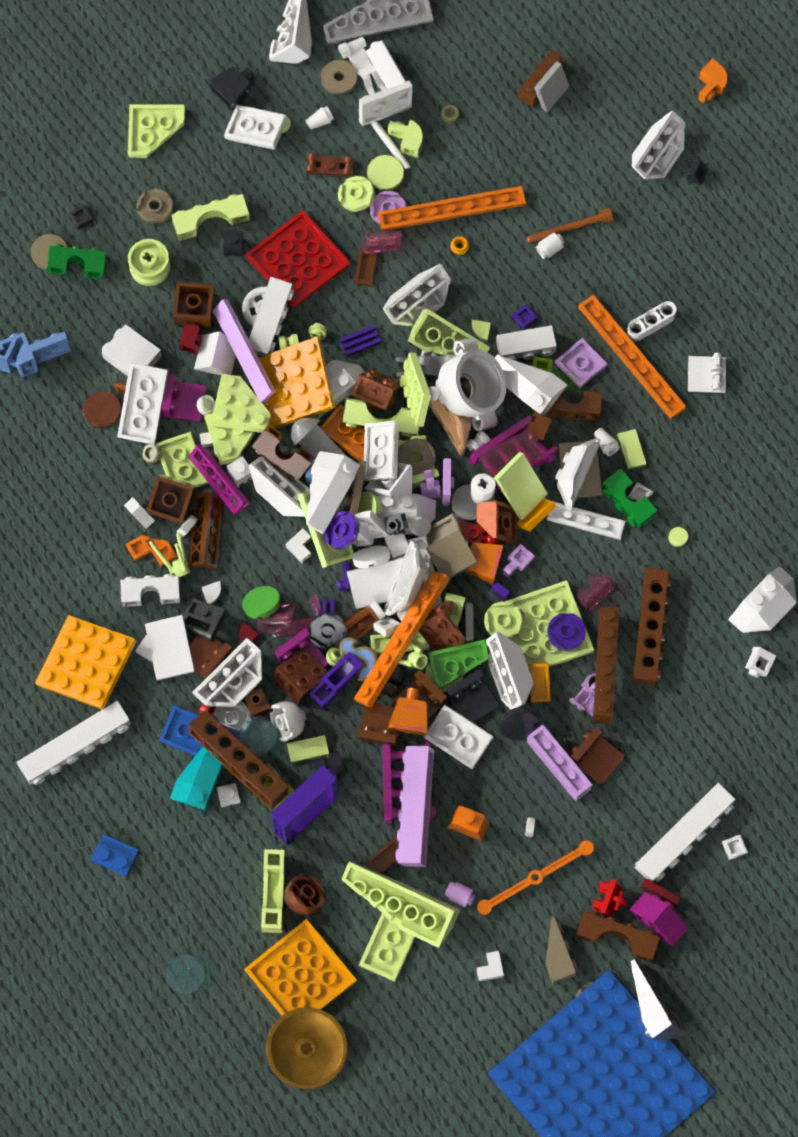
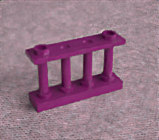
(519, 427)
(391, 793)

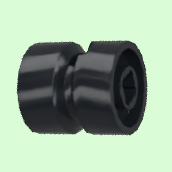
(397, 678)
(332, 761)

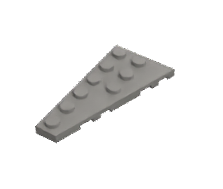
(377, 18)

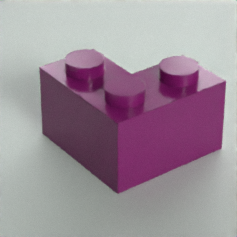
(660, 917)

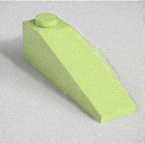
(438, 335)

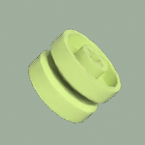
(149, 262)

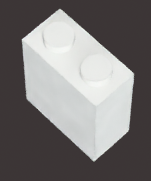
(130, 348)

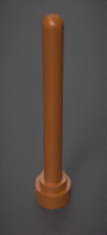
(603, 216)

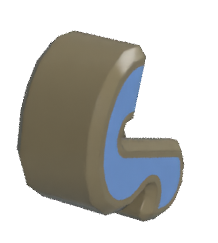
(363, 654)

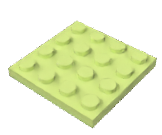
(537, 612)

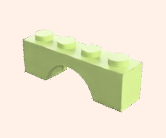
(231, 209)
(356, 414)
(273, 891)

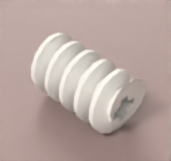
(482, 488)

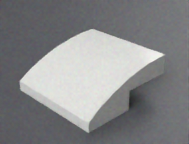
(370, 528)

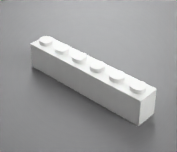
(73, 743)
(685, 833)

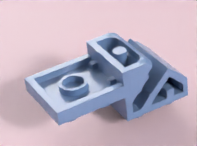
(18, 353)

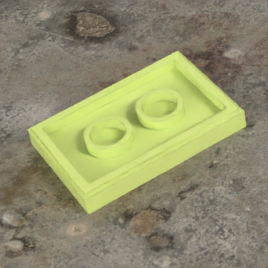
(176, 461)
(520, 485)
(387, 949)

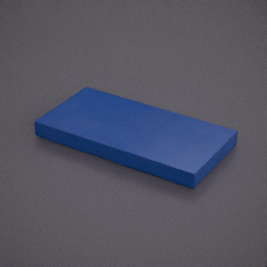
(177, 735)

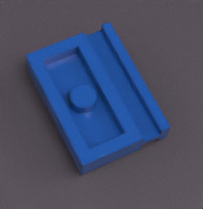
(114, 855)

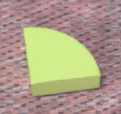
(481, 329)

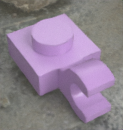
(430, 488)
(518, 559)

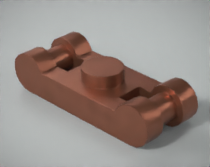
(330, 165)

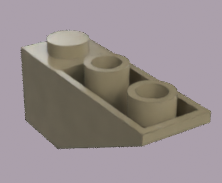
(558, 960)

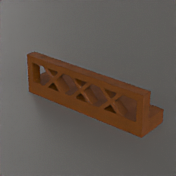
(209, 529)

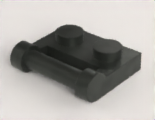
(205, 614)

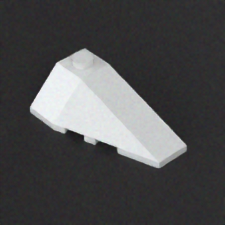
(295, 35)
(532, 385)
(329, 485)

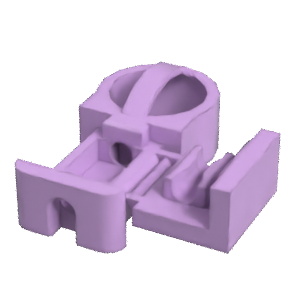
(583, 698)

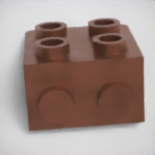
(440, 630)
(596, 756)

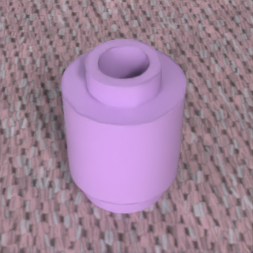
(460, 894)

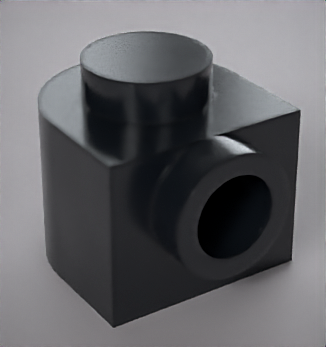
(396, 524)

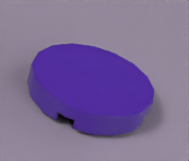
(342, 530)
(566, 631)

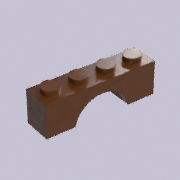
(641, 943)

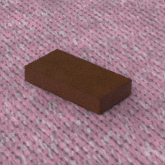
(365, 268)
(384, 858)

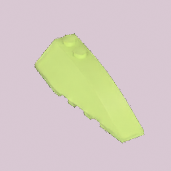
(406, 906)

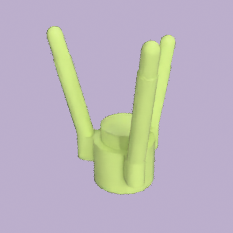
(180, 566)
(415, 658)

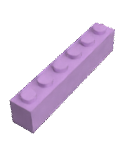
(415, 806)

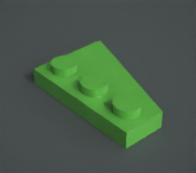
(456, 661)

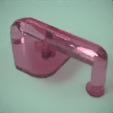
(285, 615)

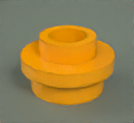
(459, 240)

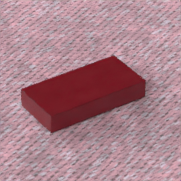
(662, 893)

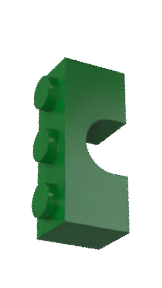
(61, 256)
(637, 512)

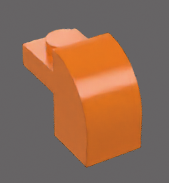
(715, 77)

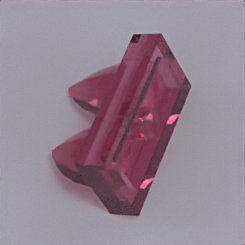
(382, 241)
(600, 587)

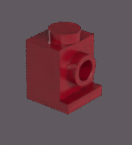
(190, 338)

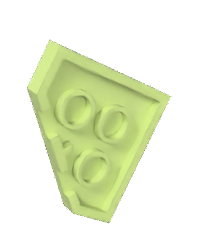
(152, 127)
(238, 406)
(227, 441)

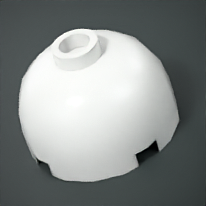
(288, 716)

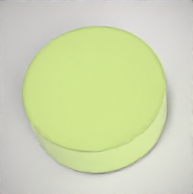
(678, 537)

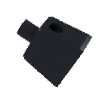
(232, 86)

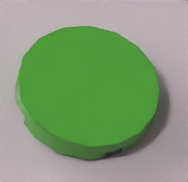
(261, 602)

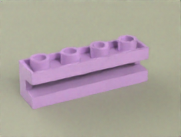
(559, 763)

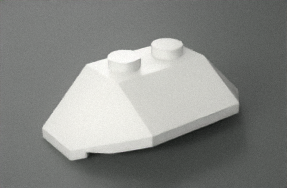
(660, 147)
(424, 291)
(342, 381)
(575, 470)
(277, 487)
(412, 504)
(408, 581)
(766, 603)
(509, 670)
(232, 678)

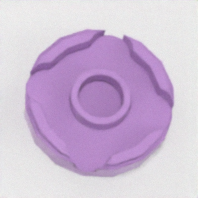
(386, 201)

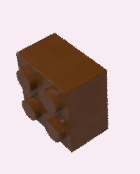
(194, 304)
(171, 498)

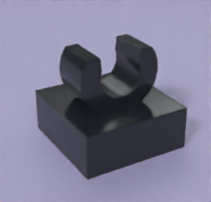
(697, 171)

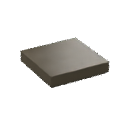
(451, 554)

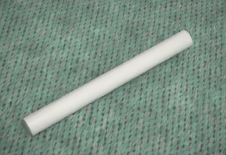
(389, 143)

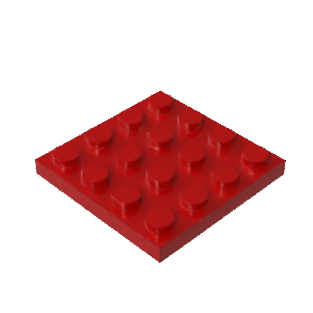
(299, 256)

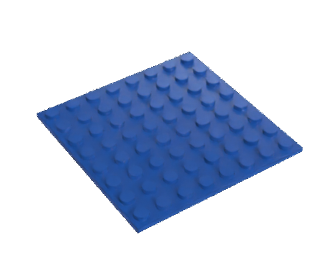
(600, 1072)

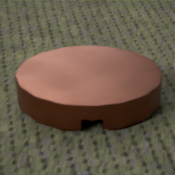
(101, 409)

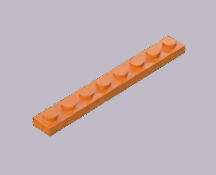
(451, 208)
(632, 357)
(401, 639)

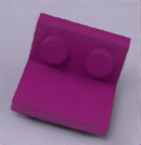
(181, 399)
(298, 642)

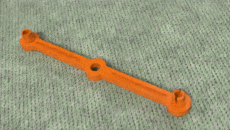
(485, 906)

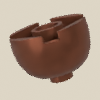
(304, 895)

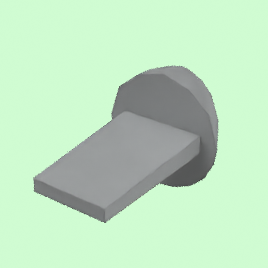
(312, 437)

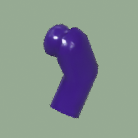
(344, 585)

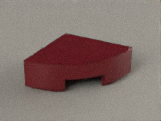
(247, 632)

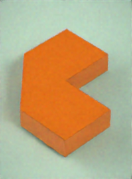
(140, 547)

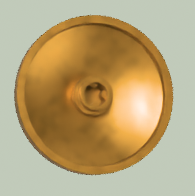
(306, 1048)

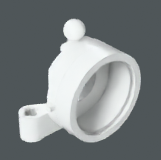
(486, 382)

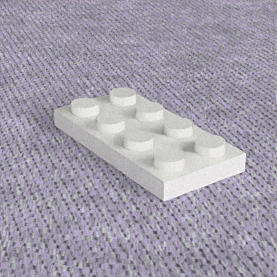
(142, 403)

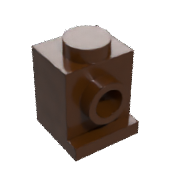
(539, 426)
(260, 708)

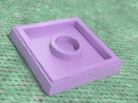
(581, 363)

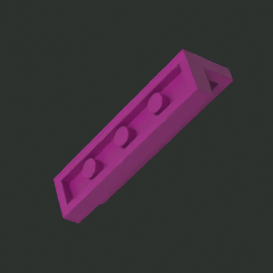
(218, 479)

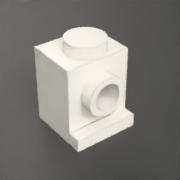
(764, 657)

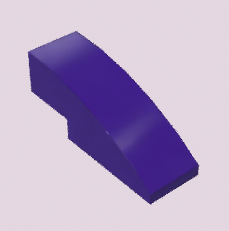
(335, 680)

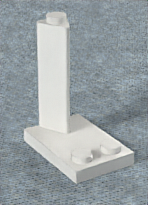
(388, 101)

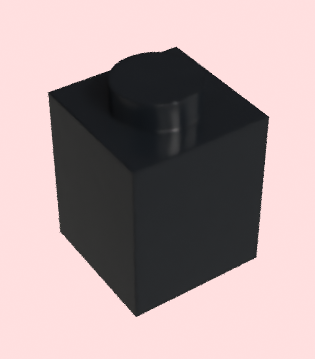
(233, 243)

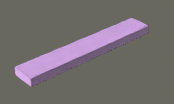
(244, 351)

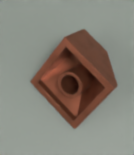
(498, 520)

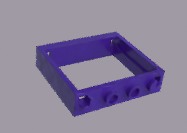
(305, 804)

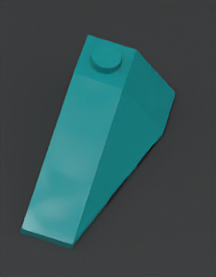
(198, 780)

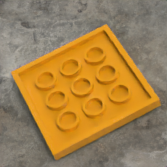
(299, 383)
(85, 662)
(300, 971)

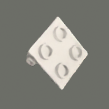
(707, 374)

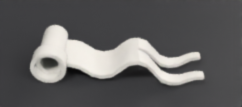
(361, 63)

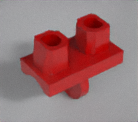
(612, 900)

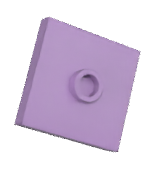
(448, 482)

